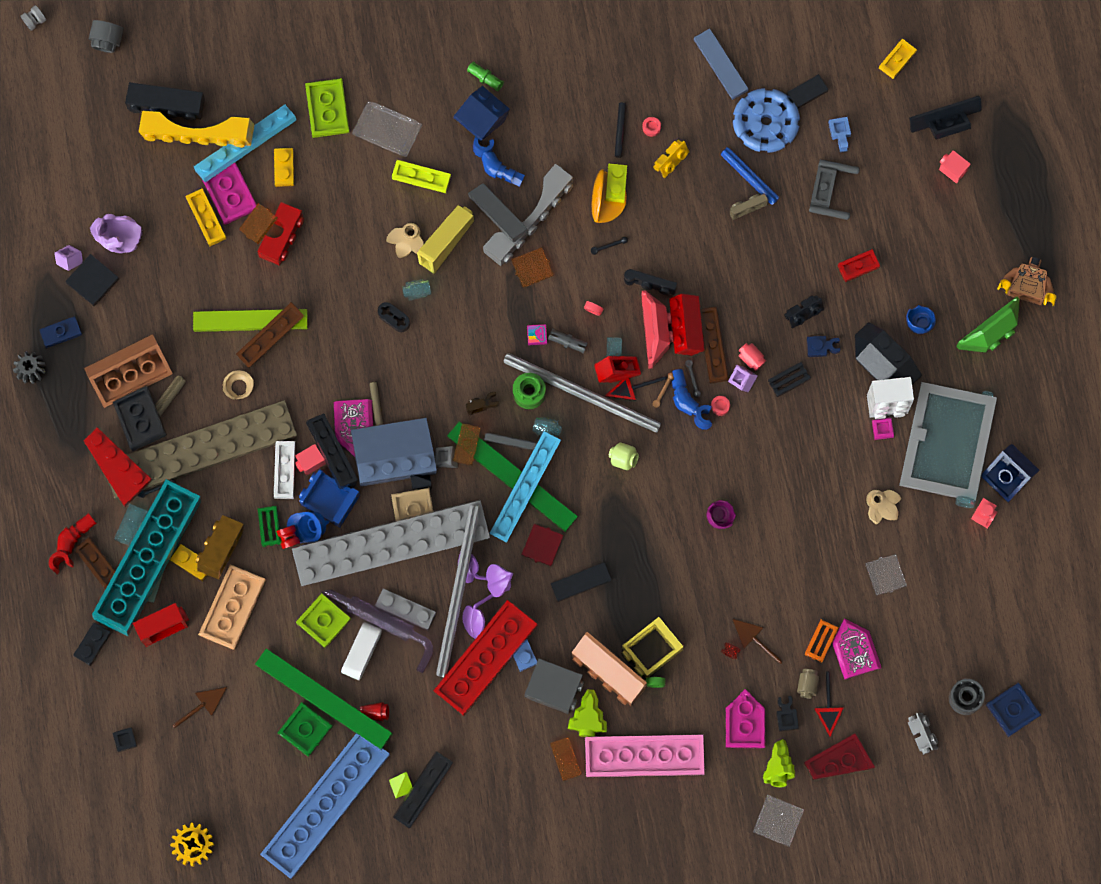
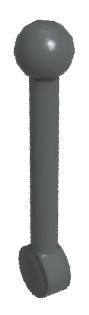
(689, 364)

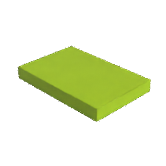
(327, 108)

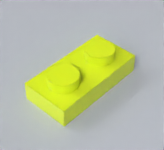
(616, 183)

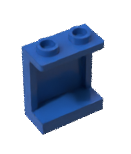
(327, 499)

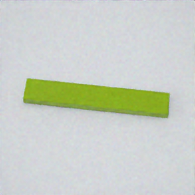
(239, 320)

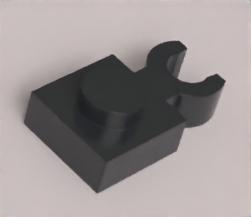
(787, 718)

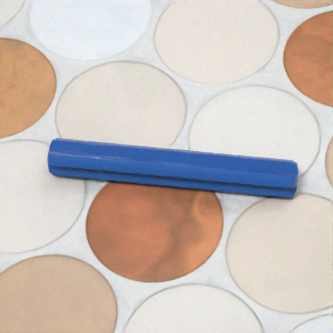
(749, 175)

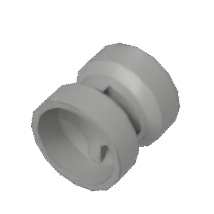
(29, 19)

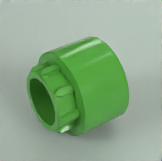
(525, 381)

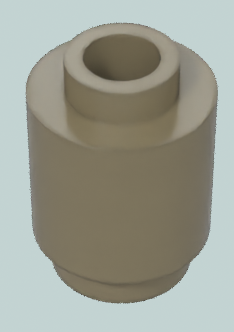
(808, 683)

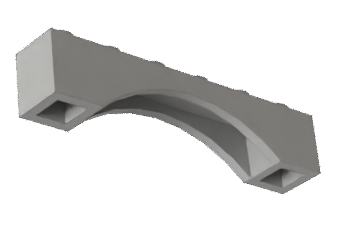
(555, 184)

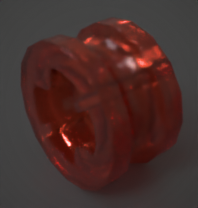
(730, 651)

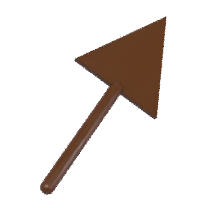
(748, 632)
(209, 700)

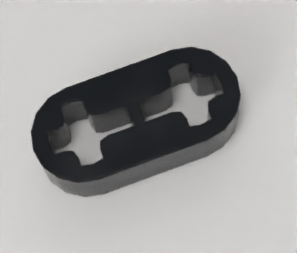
(396, 314)

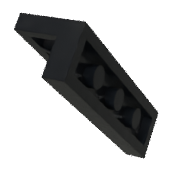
(332, 451)

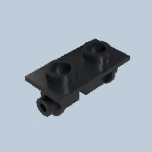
(811, 307)

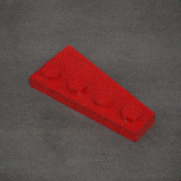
(121, 472)

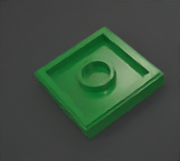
(305, 729)

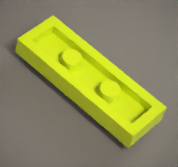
(421, 176)

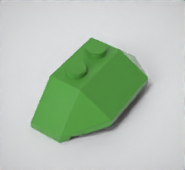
(993, 330)

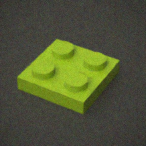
(323, 620)

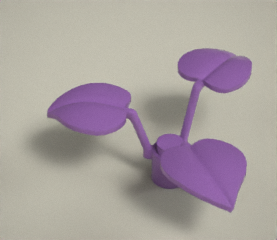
(498, 582)

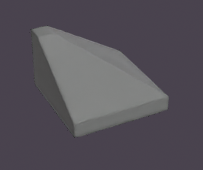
(445, 456)

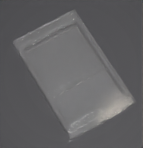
(387, 128)

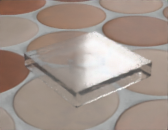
(778, 820)

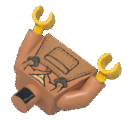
(1029, 283)

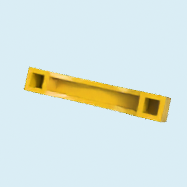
(233, 131)

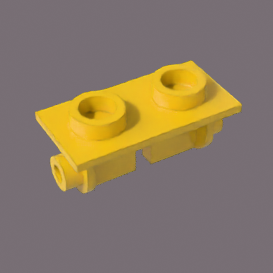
(677, 152)

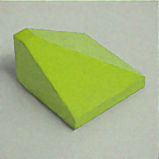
(400, 785)

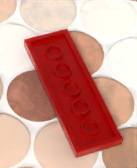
(485, 657)

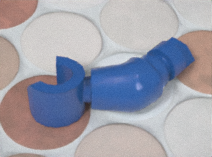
(493, 166)
(686, 403)

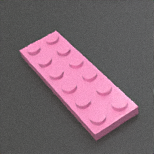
(644, 755)

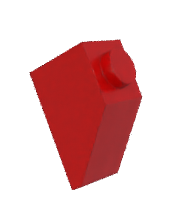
(617, 368)

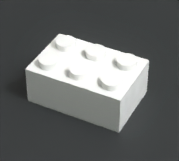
(890, 397)

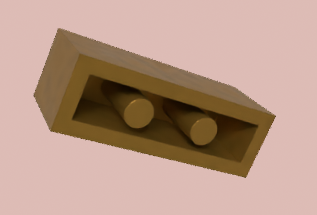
(219, 547)

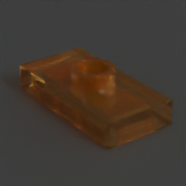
(467, 444)
(565, 759)

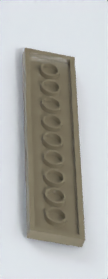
(215, 444)

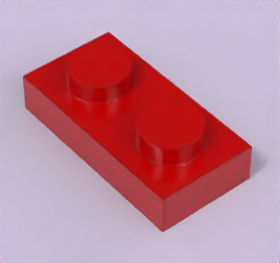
(858, 265)

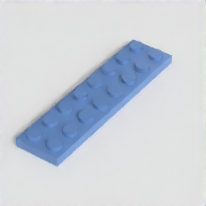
(324, 805)

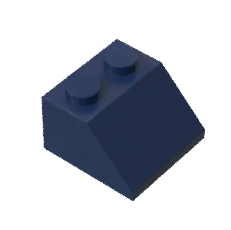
(482, 113)
(1009, 472)

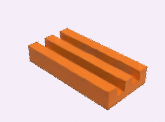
(814, 655)

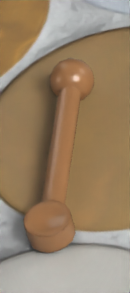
(656, 403)

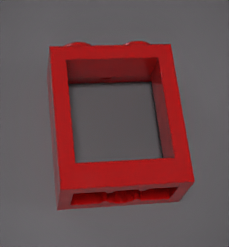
(161, 624)

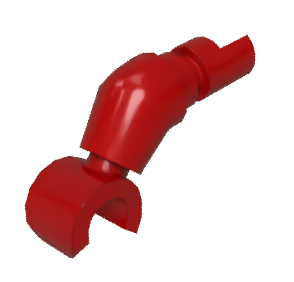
(67, 540)

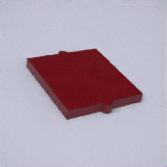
(542, 545)

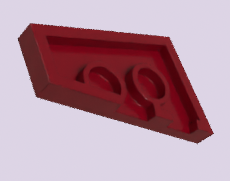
(840, 759)

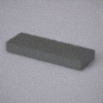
(509, 441)

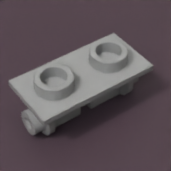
(927, 739)

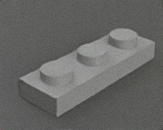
(405, 609)

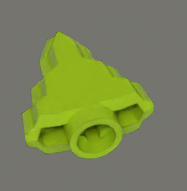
(588, 717)
(779, 766)

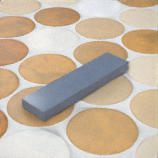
(721, 64)

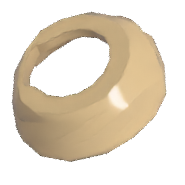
(231, 378)

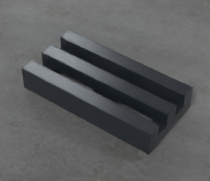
(803, 371)

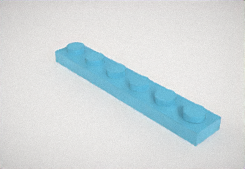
(230, 154)
(525, 486)

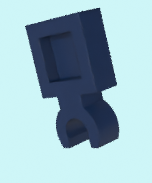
(818, 346)

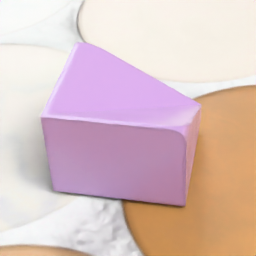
(68, 257)
(742, 378)

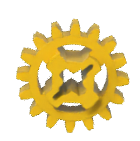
(196, 835)

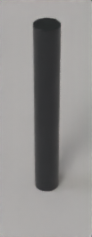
(620, 130)

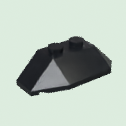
(883, 356)

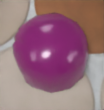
(720, 514)

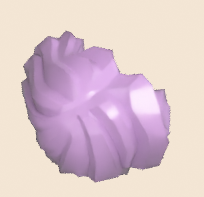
(117, 233)

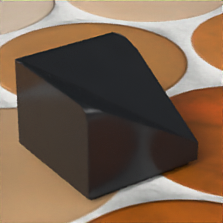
(421, 482)

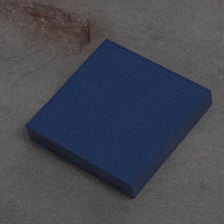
(1013, 709)

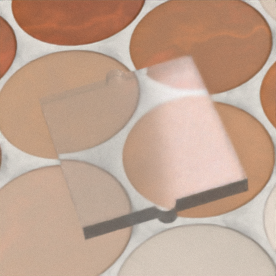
(886, 574)

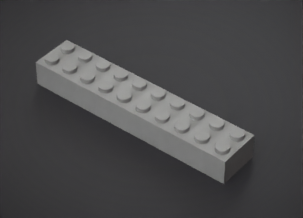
(386, 543)

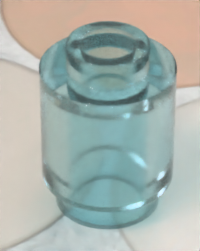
(416, 289)
(548, 425)

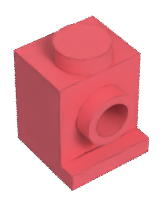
(985, 513)

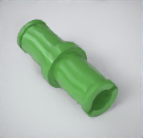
(485, 76)

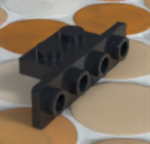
(947, 119)

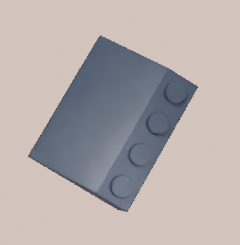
(393, 452)

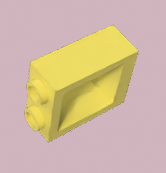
(667, 635)

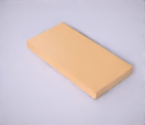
(232, 607)

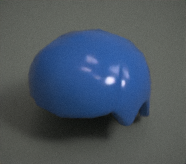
(920, 319)

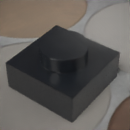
(125, 739)

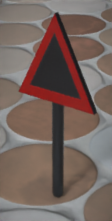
(624, 390)
(829, 716)

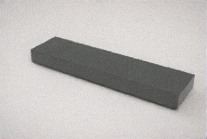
(498, 212)

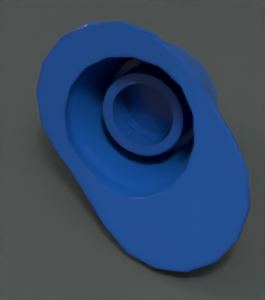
(308, 526)

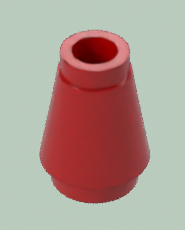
(376, 711)

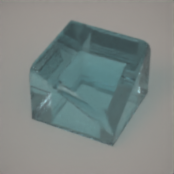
(614, 346)

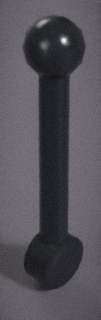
(594, 250)
(142, 494)

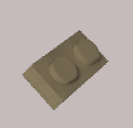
(742, 208)

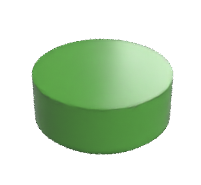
(655, 682)

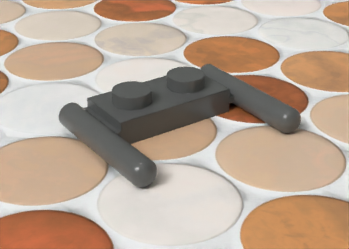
(824, 186)

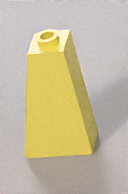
(445, 238)

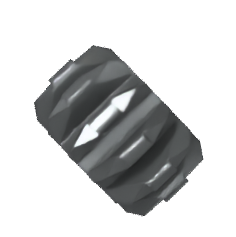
(23, 373)

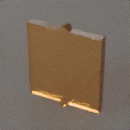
(258, 223)
(532, 267)

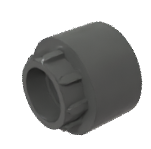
(105, 36)
(971, 687)

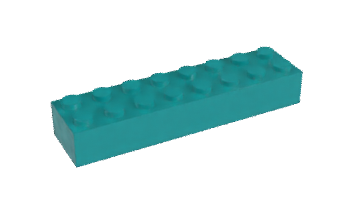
(146, 557)

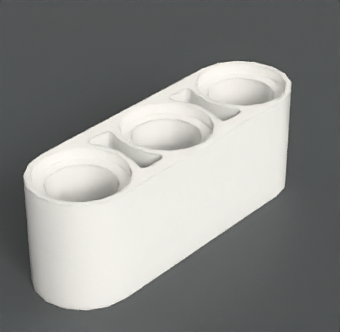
(361, 651)

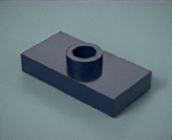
(60, 332)

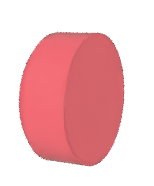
(651, 126)
(593, 308)
(720, 405)

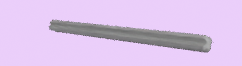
(583, 393)
(458, 590)

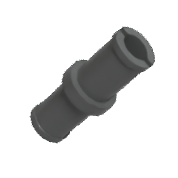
(568, 341)

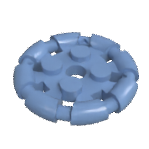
(766, 109)

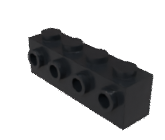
(166, 100)

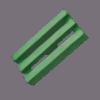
(271, 542)

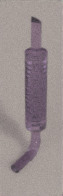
(386, 621)

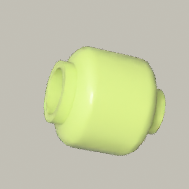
(623, 456)

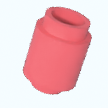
(751, 356)

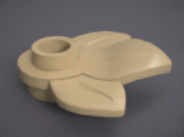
(405, 242)
(885, 507)

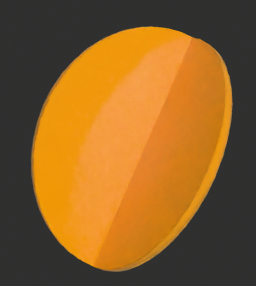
(603, 210)

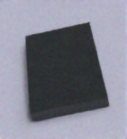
(139, 418)

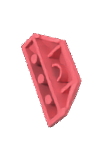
(656, 328)

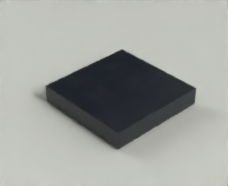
(92, 280)

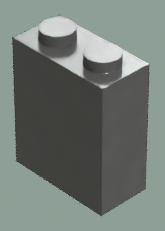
(554, 686)

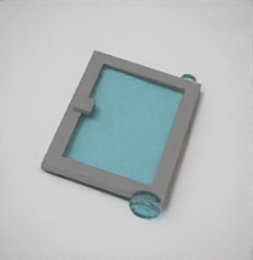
(948, 442)

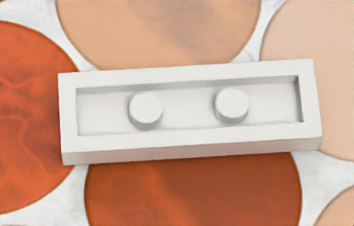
(284, 470)

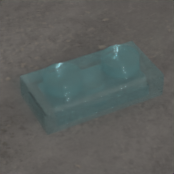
(130, 524)

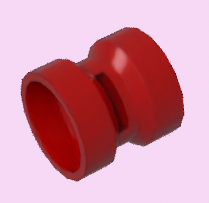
(287, 532)

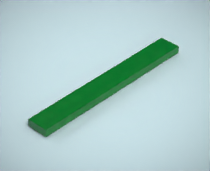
(509, 475)
(323, 699)

